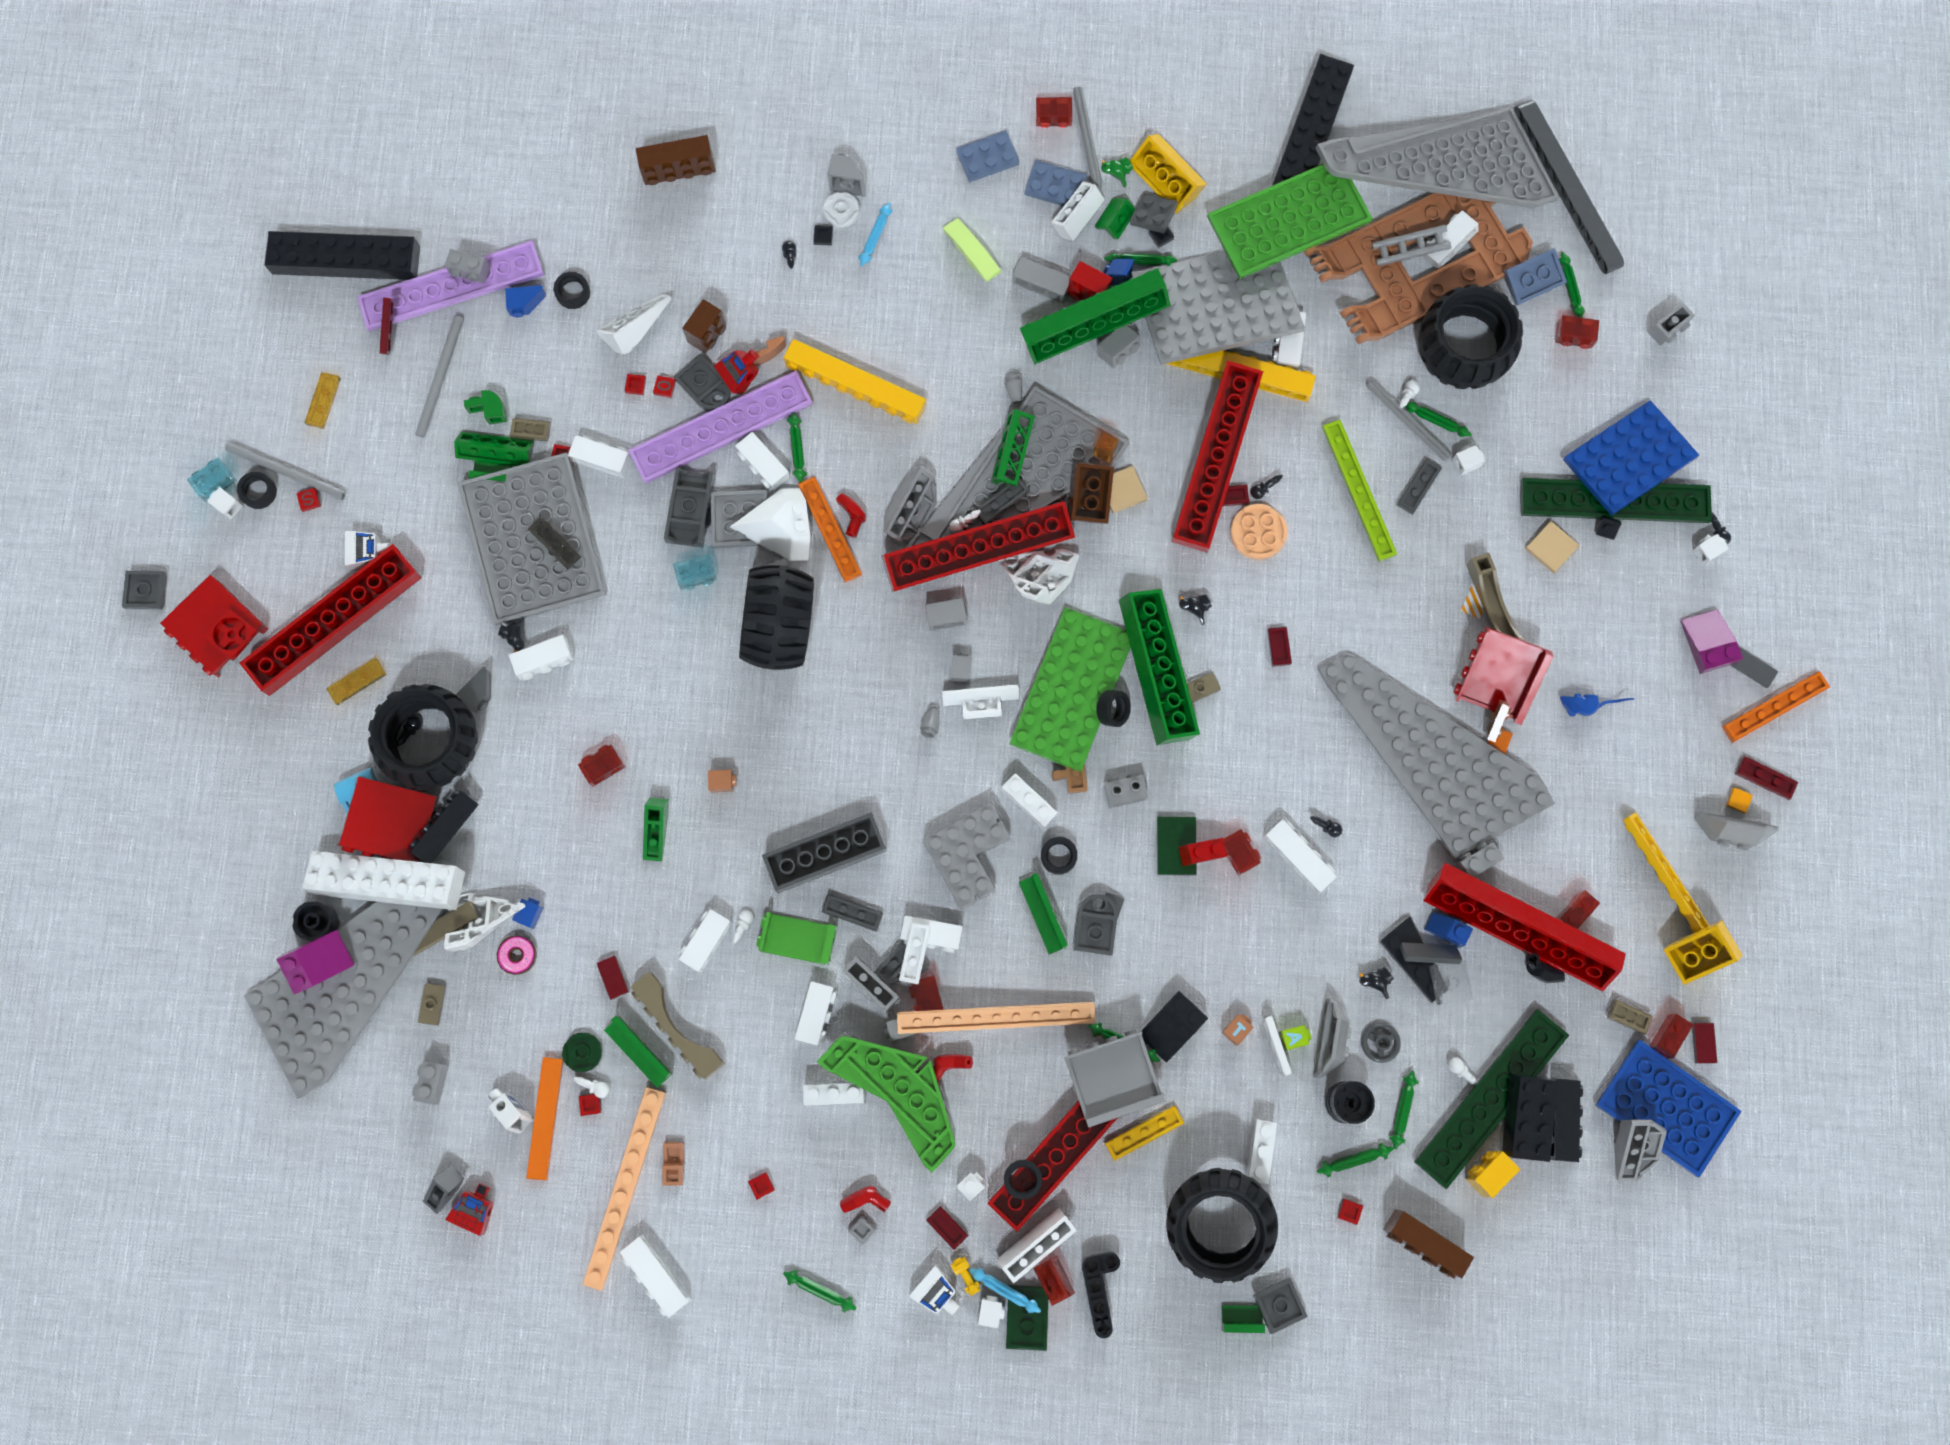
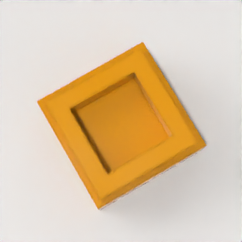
(1739, 800)

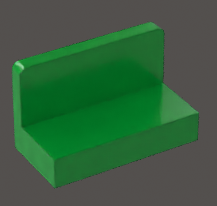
(1116, 217)
(485, 468)
(1242, 1319)

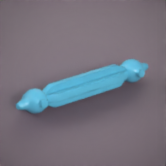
(875, 234)
(1005, 1290)

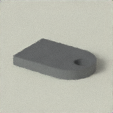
(703, 383)
(1096, 927)

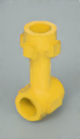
(960, 1267)

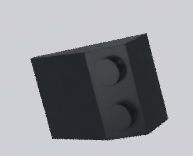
(1173, 1026)

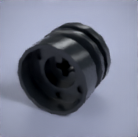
(1360, 1105)

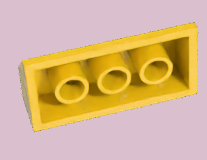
(1167, 172)

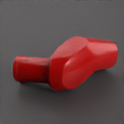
(855, 513)
(951, 1061)
(862, 1197)

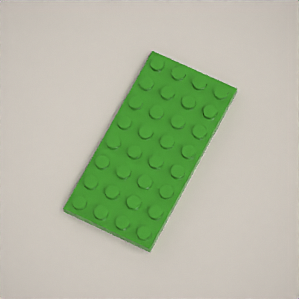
(1288, 219)
(1062, 705)

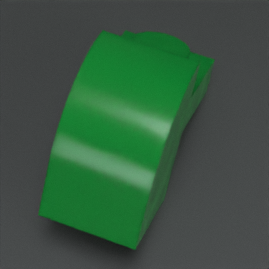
(491, 405)

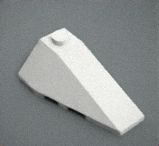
(628, 332)

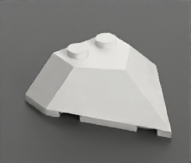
(779, 524)
(1041, 574)
(490, 914)

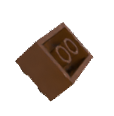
(1090, 493)

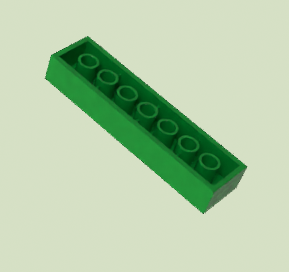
(1096, 316)
(1159, 667)

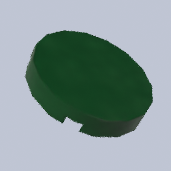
(582, 1052)

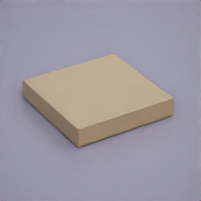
(1126, 490)
(1552, 547)

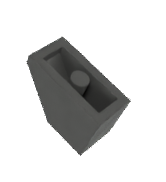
(477, 691)
(443, 1189)

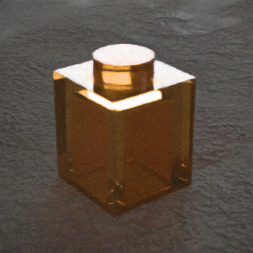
(1105, 447)

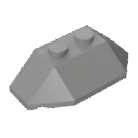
(911, 506)
(1734, 831)
(1332, 1039)
(1637, 1148)

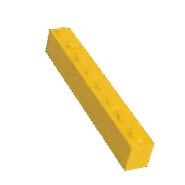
(1275, 378)
(854, 381)

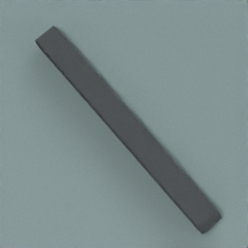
(1569, 188)

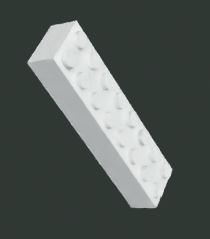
(384, 880)

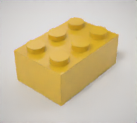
(1703, 952)

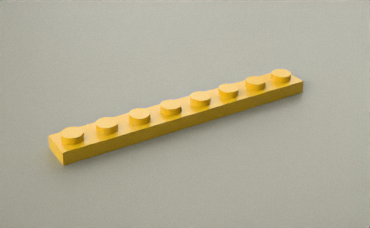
(1665, 872)

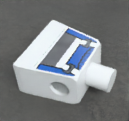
(361, 548)
(509, 1111)
(935, 1292)

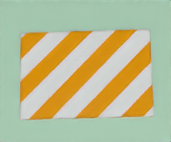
(1473, 604)

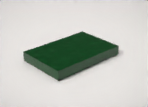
(1171, 834)
(1027, 1329)

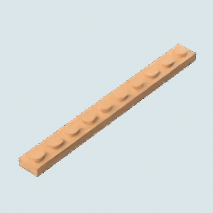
(995, 1017)
(624, 1189)

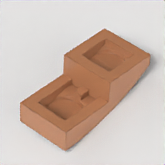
(774, 346)
(673, 1164)

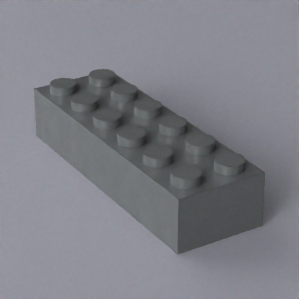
(824, 853)

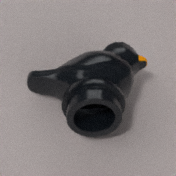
(1196, 606)
(513, 634)
(1377, 980)

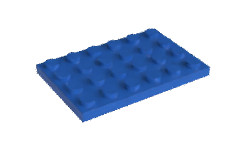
(1630, 457)
(1660, 1091)

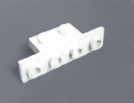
(981, 701)

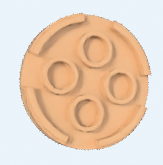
(1258, 531)

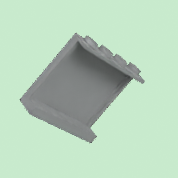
(1113, 1078)

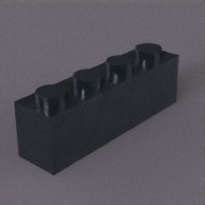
(443, 827)
(1567, 1122)

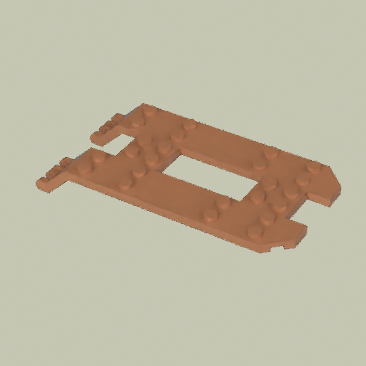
(1400, 298)

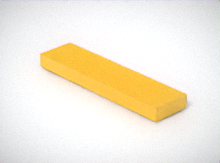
(1144, 1133)

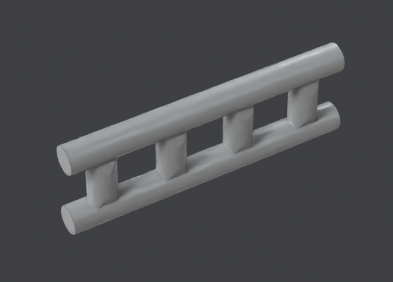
(1419, 237)

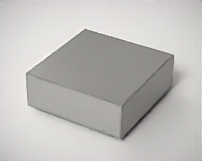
(862, 1230)

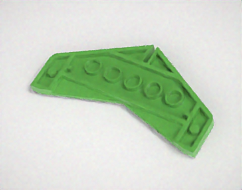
(893, 1078)

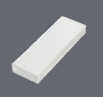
(914, 953)
(1276, 1046)

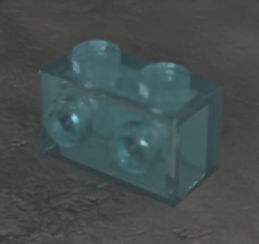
(211, 478)
(695, 572)

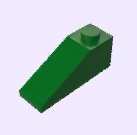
(655, 828)

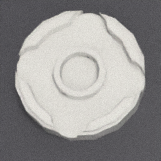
(841, 209)

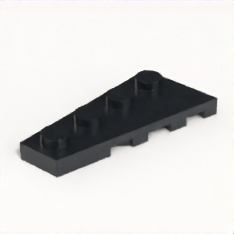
(1417, 971)

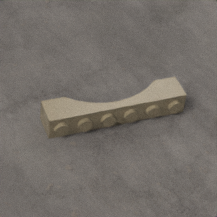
(1486, 583)
(651, 993)

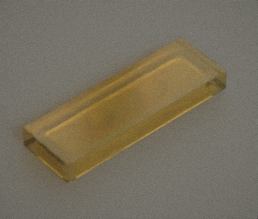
(322, 400)
(356, 681)

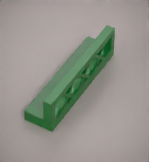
(1007, 442)
(494, 450)
(1043, 914)
(638, 1051)

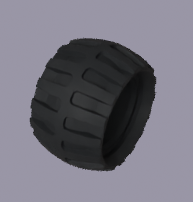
(1486, 306)
(776, 617)
(397, 710)
(1215, 1265)

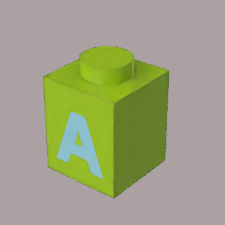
(1295, 1037)

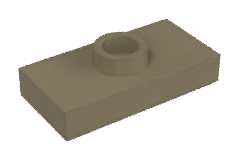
(530, 429)
(1203, 687)
(431, 1004)
(1630, 1017)

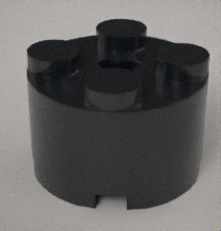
(304, 922)

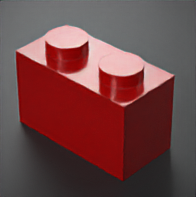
(1202, 851)

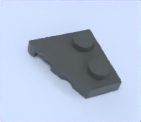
(890, 969)

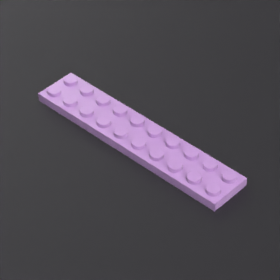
(442, 290)
(720, 427)

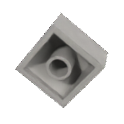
(845, 176)

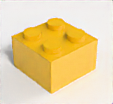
(1492, 1173)

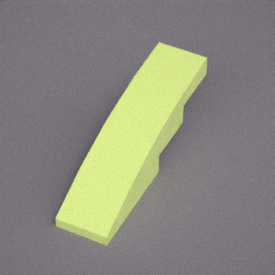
(972, 249)

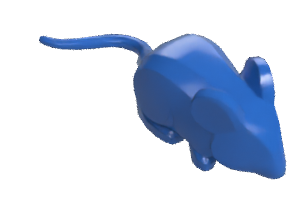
(1585, 705)

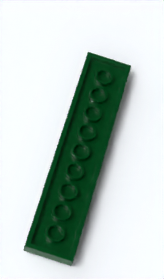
(1574, 500)
(1487, 1101)

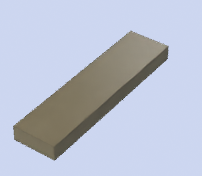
(448, 923)

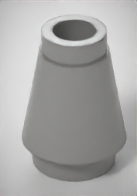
(1014, 388)
(930, 724)

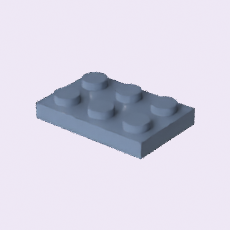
(987, 156)
(1053, 183)
(1535, 276)

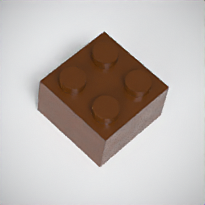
(704, 326)

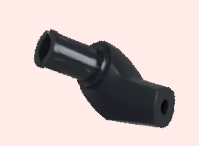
(1542, 972)

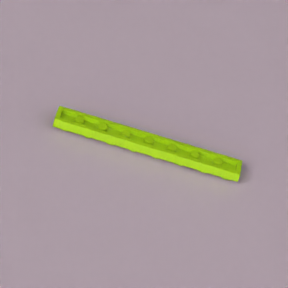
(1359, 490)

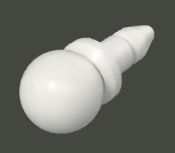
(1411, 389)
(958, 525)
(745, 919)
(1457, 1066)
(599, 1089)

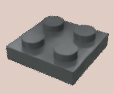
(1153, 213)
(144, 590)
(1280, 1305)

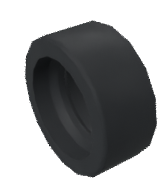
(566, 278)
(247, 480)
(1123, 708)
(1061, 841)
(1038, 1179)

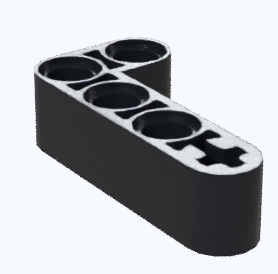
(1100, 1295)

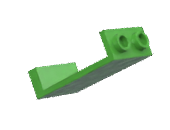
(796, 938)

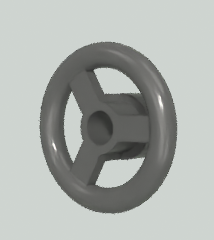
(1387, 1039)

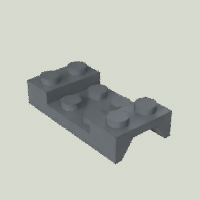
(689, 508)

